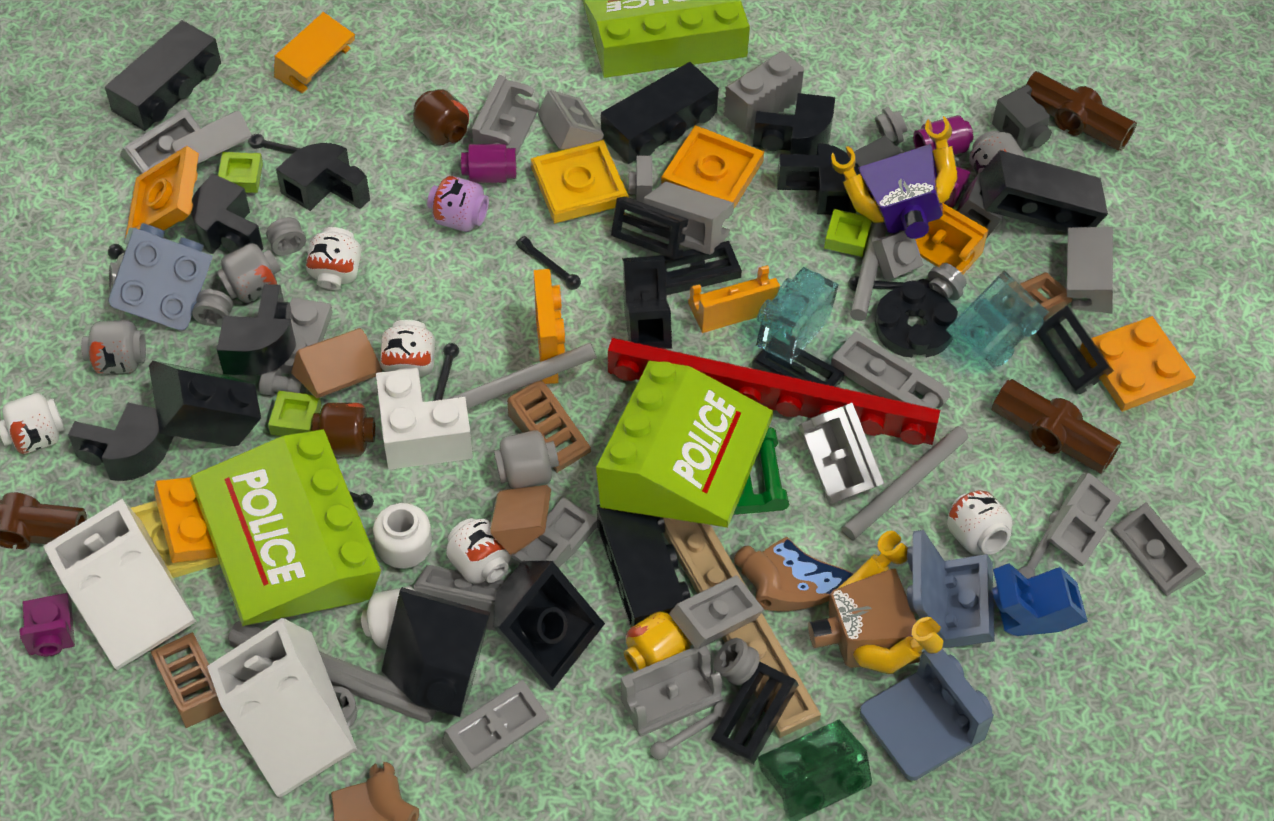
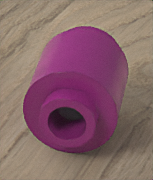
(959, 140)
(489, 163)

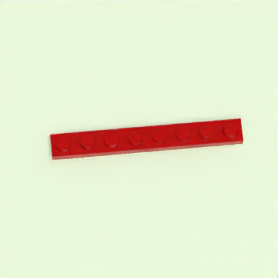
(786, 394)

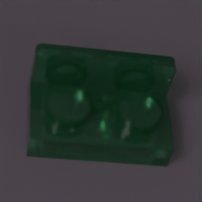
(817, 769)

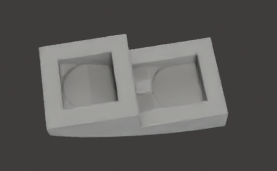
(1082, 517)
(564, 534)

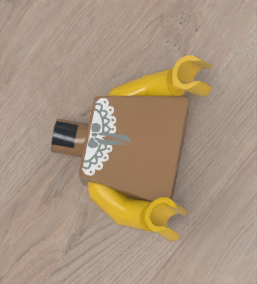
(873, 616)

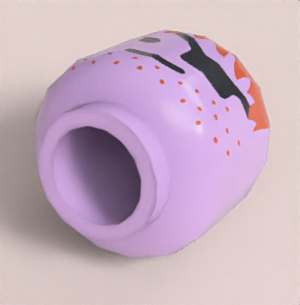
(458, 203)

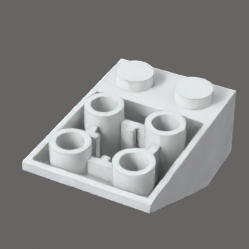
(119, 583)
(283, 705)

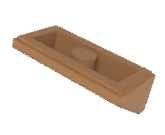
(336, 363)
(520, 516)

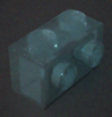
(796, 314)
(998, 321)

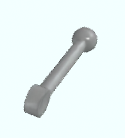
(1029, 570)
(659, 750)

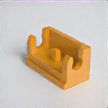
(311, 51)
(953, 240)
(732, 303)

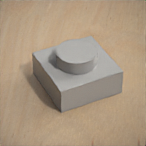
(641, 181)
(897, 254)

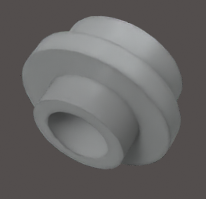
(891, 125)
(947, 281)

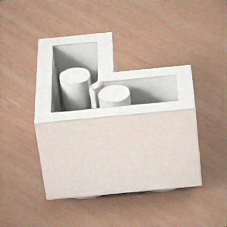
(419, 430)

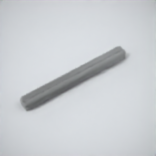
(354, 678)

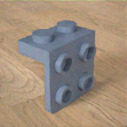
(159, 277)
(952, 593)
(928, 716)

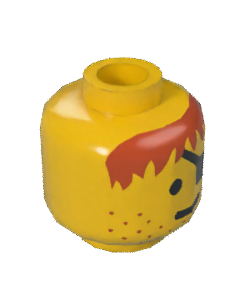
(654, 641)

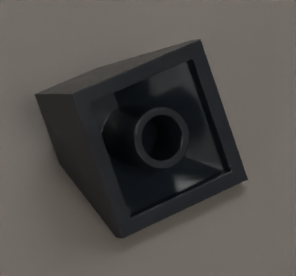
(544, 620)
(434, 650)

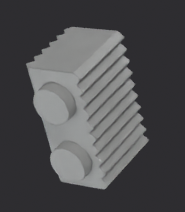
(764, 89)

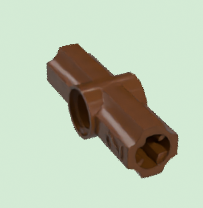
(1081, 111)
(1056, 426)
(28, 521)

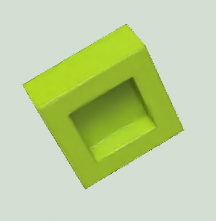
(242, 169)
(847, 233)
(293, 413)

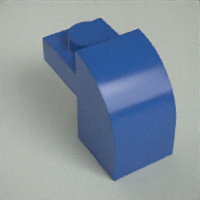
(1037, 604)

